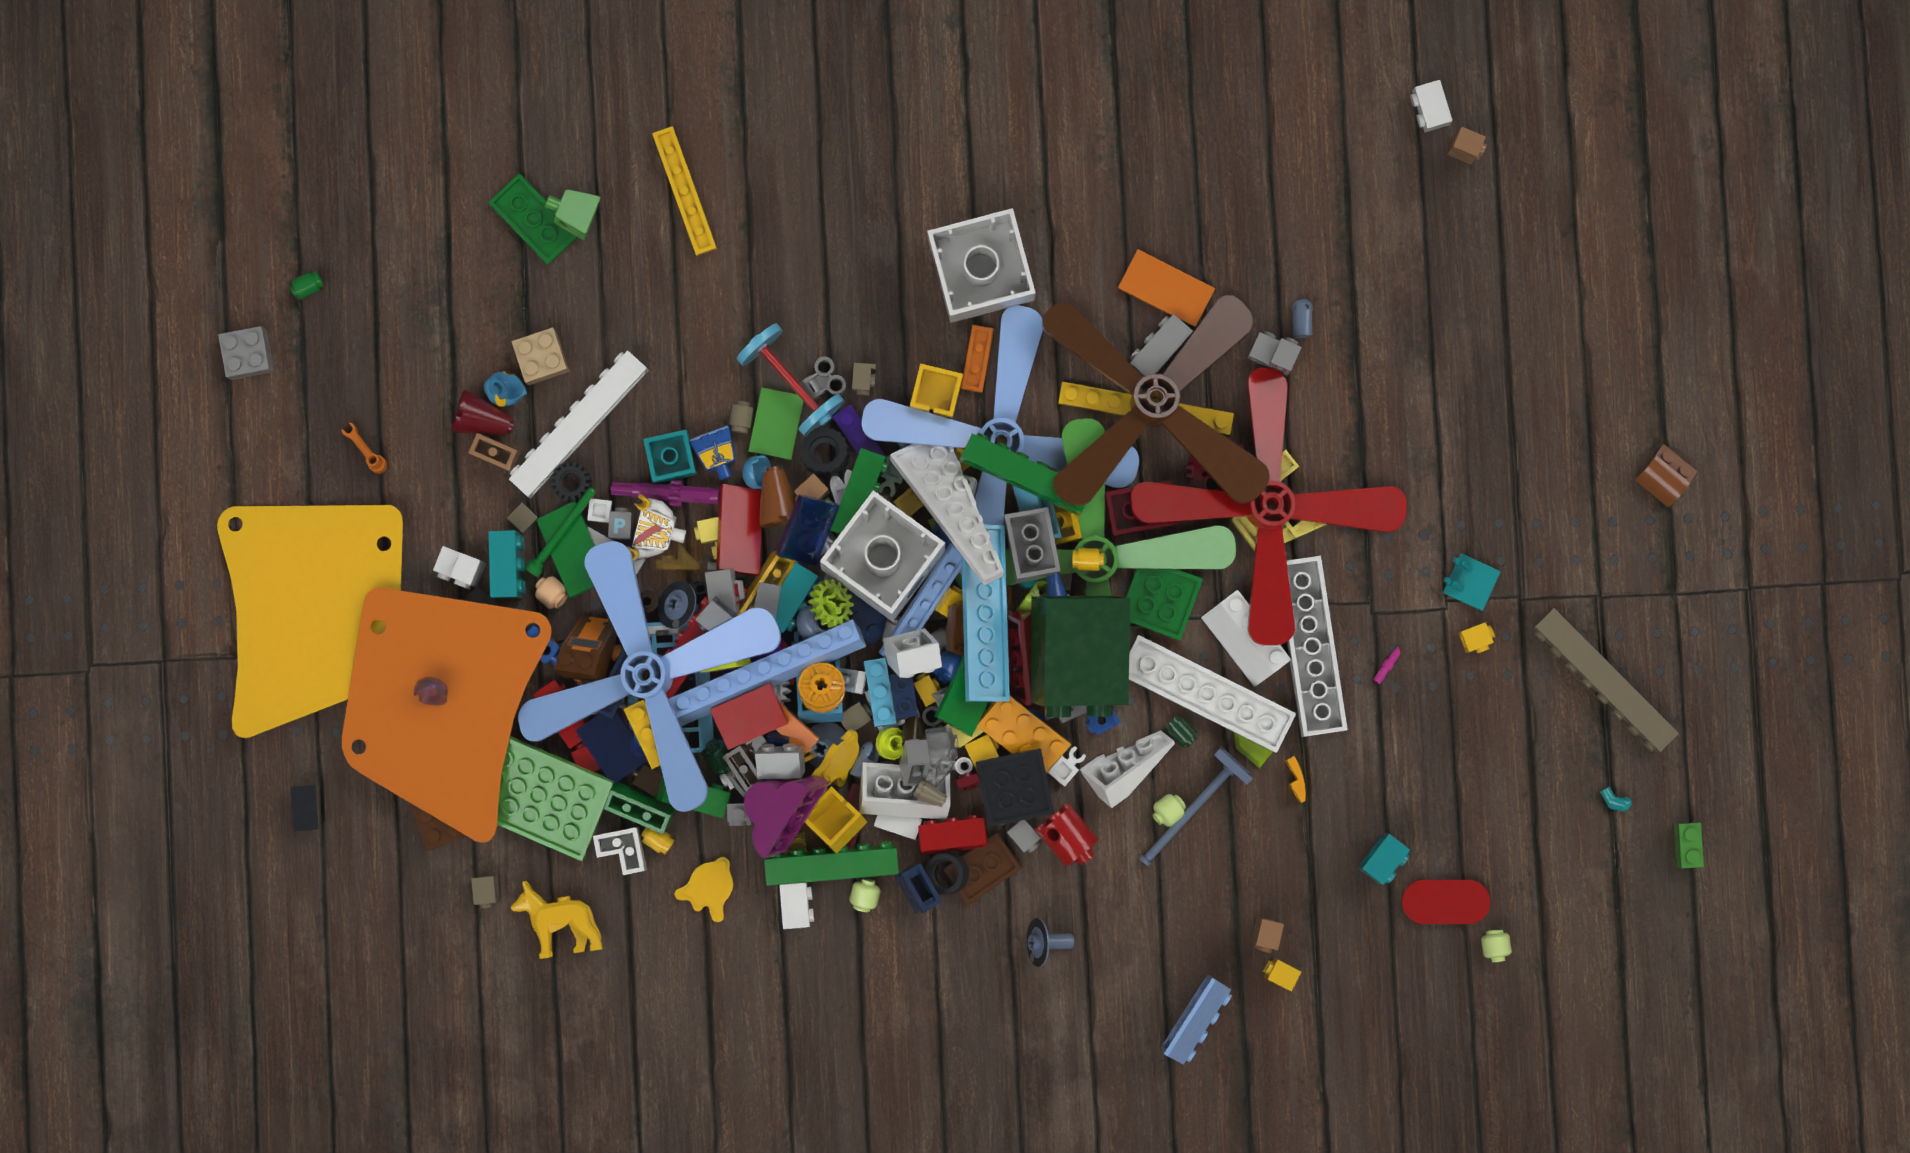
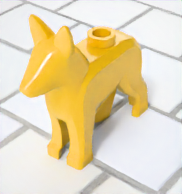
(553, 916)

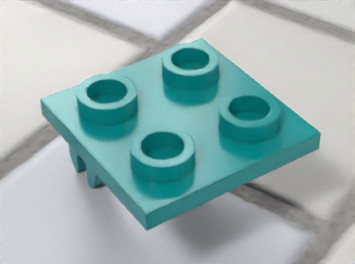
(1471, 581)

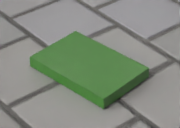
(776, 424)

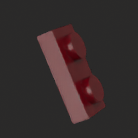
(967, 782)

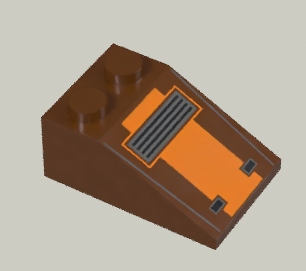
(587, 649)

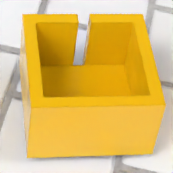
(936, 390)
(835, 820)

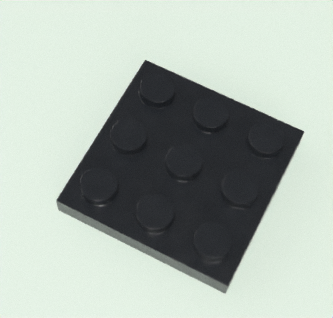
(1015, 787)

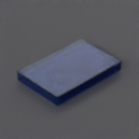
(807, 529)
(612, 746)

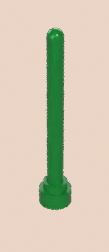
(536, 565)

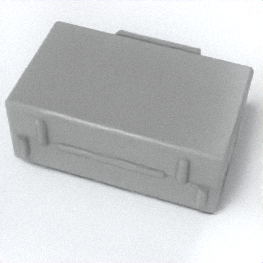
(721, 584)

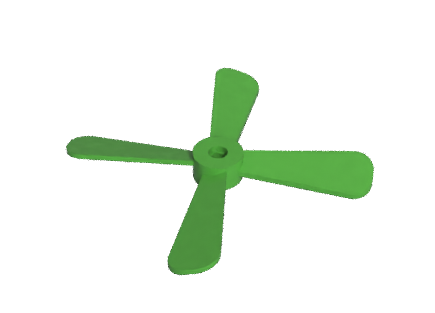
(1194, 549)

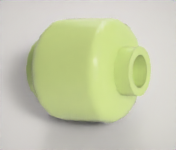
(1168, 810)
(864, 895)
(1496, 945)

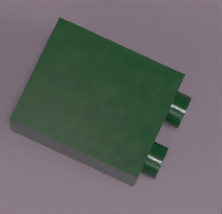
(1080, 653)

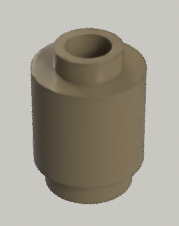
(741, 417)

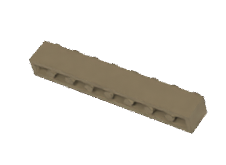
(1605, 680)

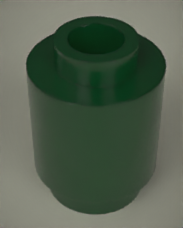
(1182, 731)

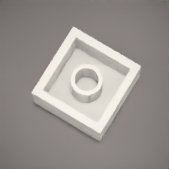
(912, 653)

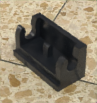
(304, 808)

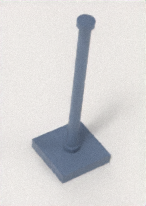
(1231, 767)

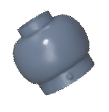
(807, 625)

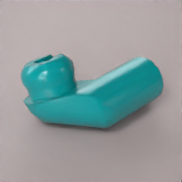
(1615, 803)

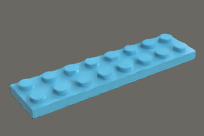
(986, 630)

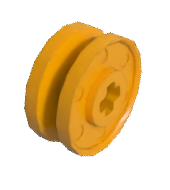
(827, 698)

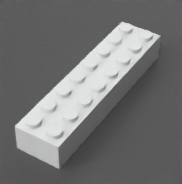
(1313, 651)

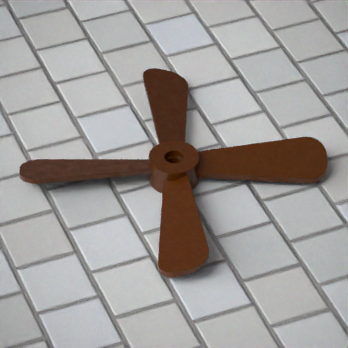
(1229, 465)

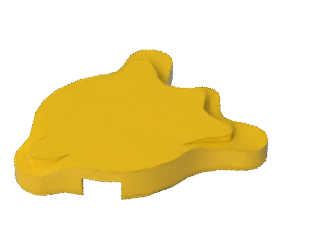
(839, 759)
(710, 887)

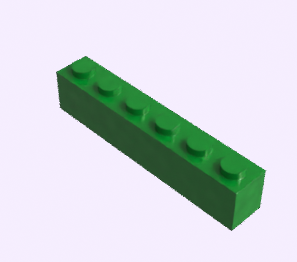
(1014, 469)
(827, 865)

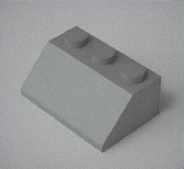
(1031, 544)

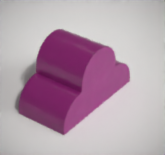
(780, 810)

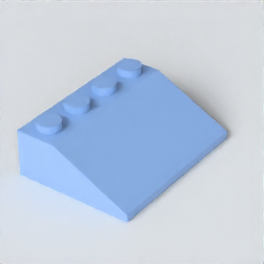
(1195, 1019)

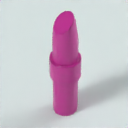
(1387, 665)

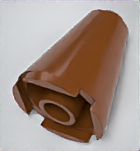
(776, 498)

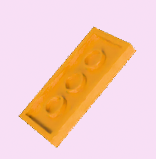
(1022, 731)

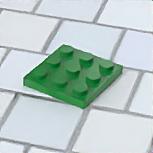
(1162, 600)

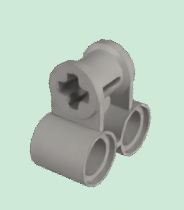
(822, 381)

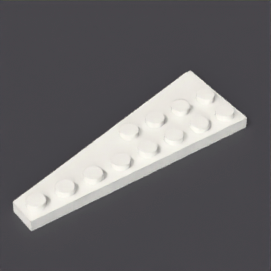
(945, 492)

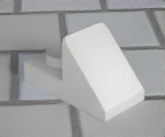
(854, 680)

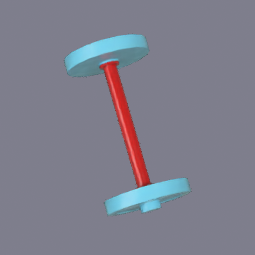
(759, 345)

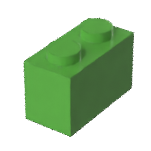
(1688, 845)

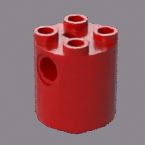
(1068, 836)

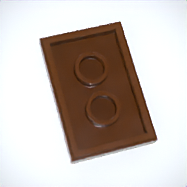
(986, 868)

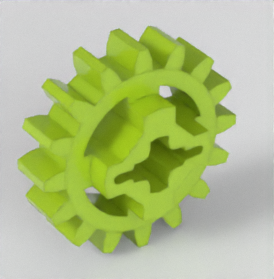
(831, 603)

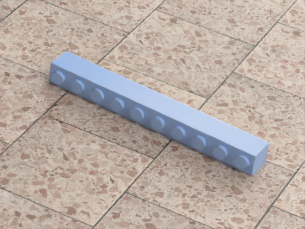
(771, 669)

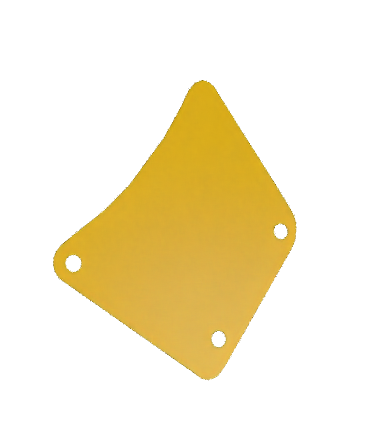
(301, 601)

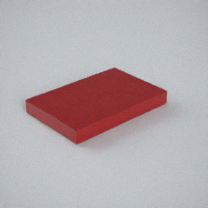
(749, 716)

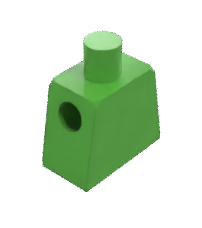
(574, 211)

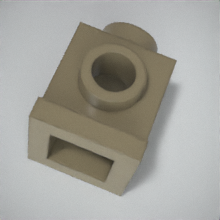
(863, 378)

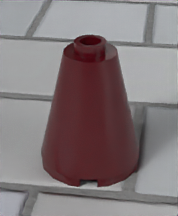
(480, 417)

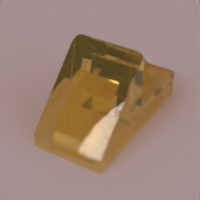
(684, 562)

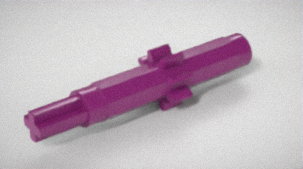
(675, 493)

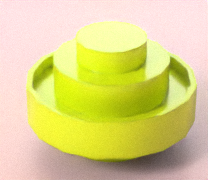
(889, 743)

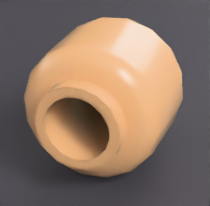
(551, 592)

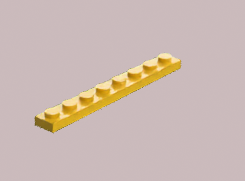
(1119, 404)

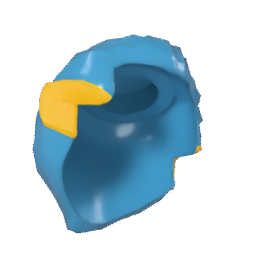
(504, 389)

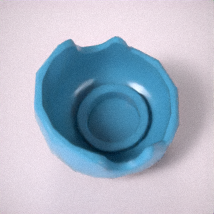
(753, 471)

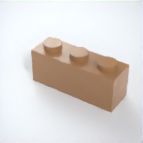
(1266, 934)

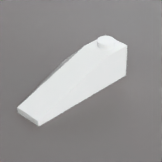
(1120, 773)

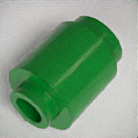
(306, 285)

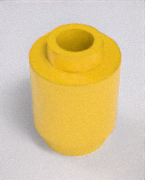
(1087, 559)
(657, 841)

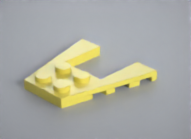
(1249, 531)

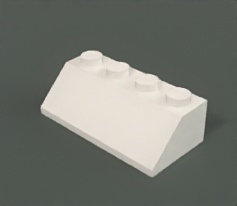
(1229, 625)
(885, 795)

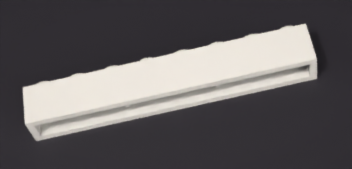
(578, 424)

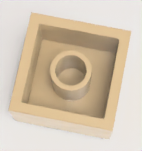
(540, 356)

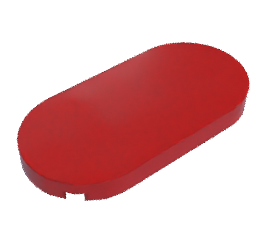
(1445, 901)

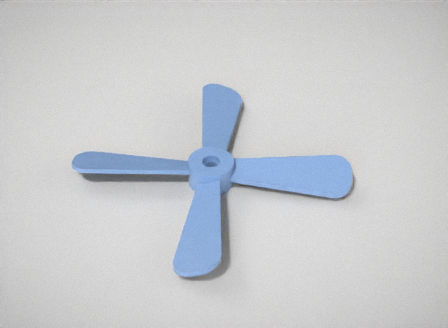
(1018, 345)
(616, 583)

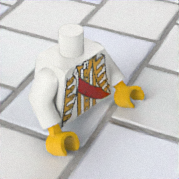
(654, 529)

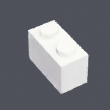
(1431, 106)
(795, 905)

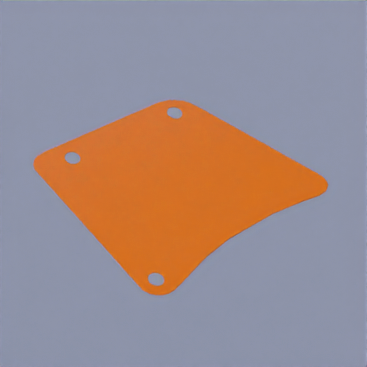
(450, 753)

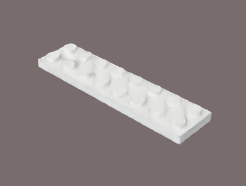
(1209, 694)

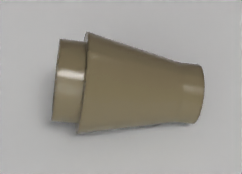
(929, 793)

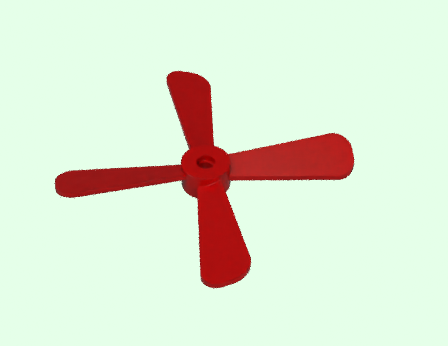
(1270, 601)

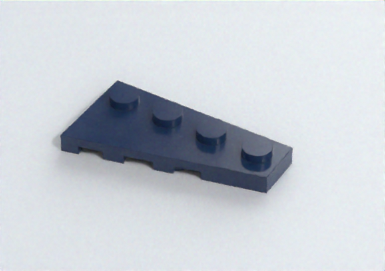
(865, 616)

